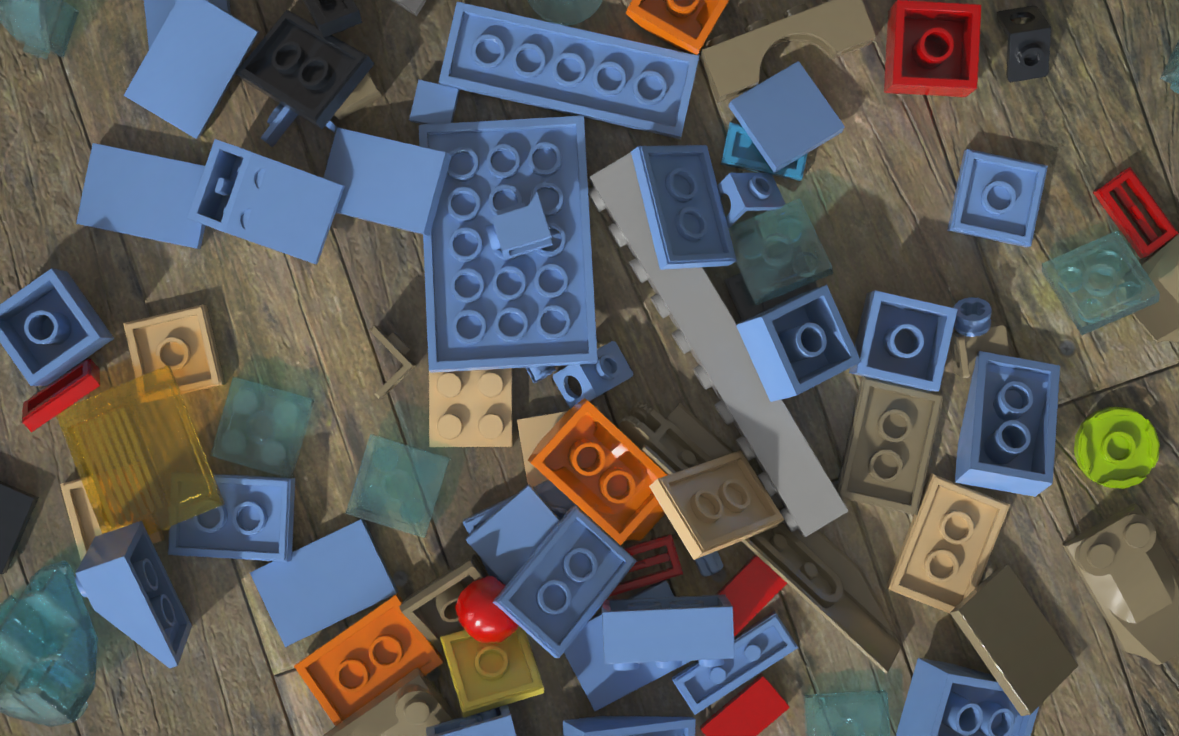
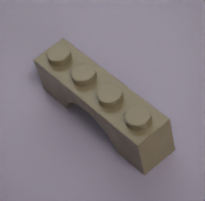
(833, 27)

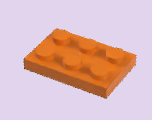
(366, 660)

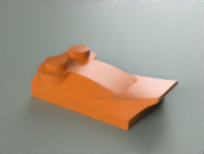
(678, 22)
(601, 472)

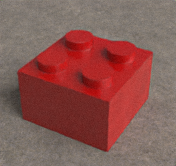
(932, 48)

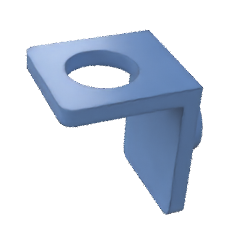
(279, 121)
(750, 193)
(595, 378)

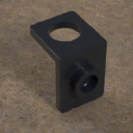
(1027, 43)

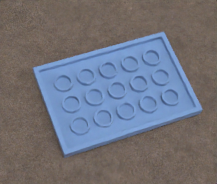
(523, 307)

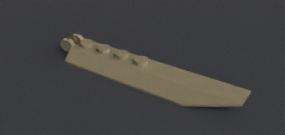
(806, 564)

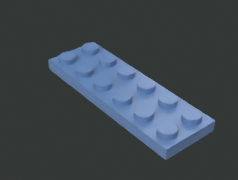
(568, 70)

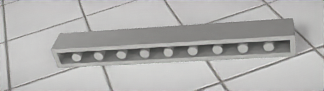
(722, 360)

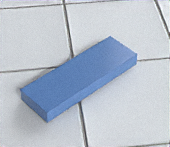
(754, 652)

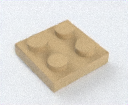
(471, 408)

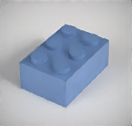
(668, 631)

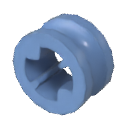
(972, 317)

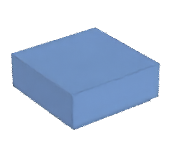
(434, 103)

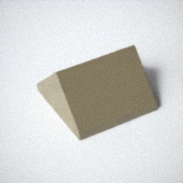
(434, 605)

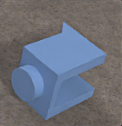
(519, 229)

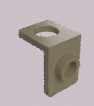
(965, 348)
(399, 350)

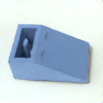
(265, 202)

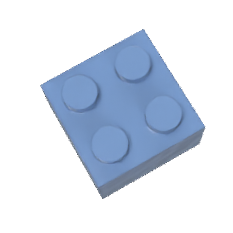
(50, 327)
(903, 340)
(798, 343)

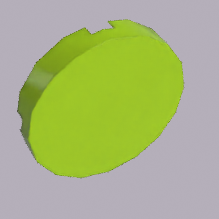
(1116, 447)

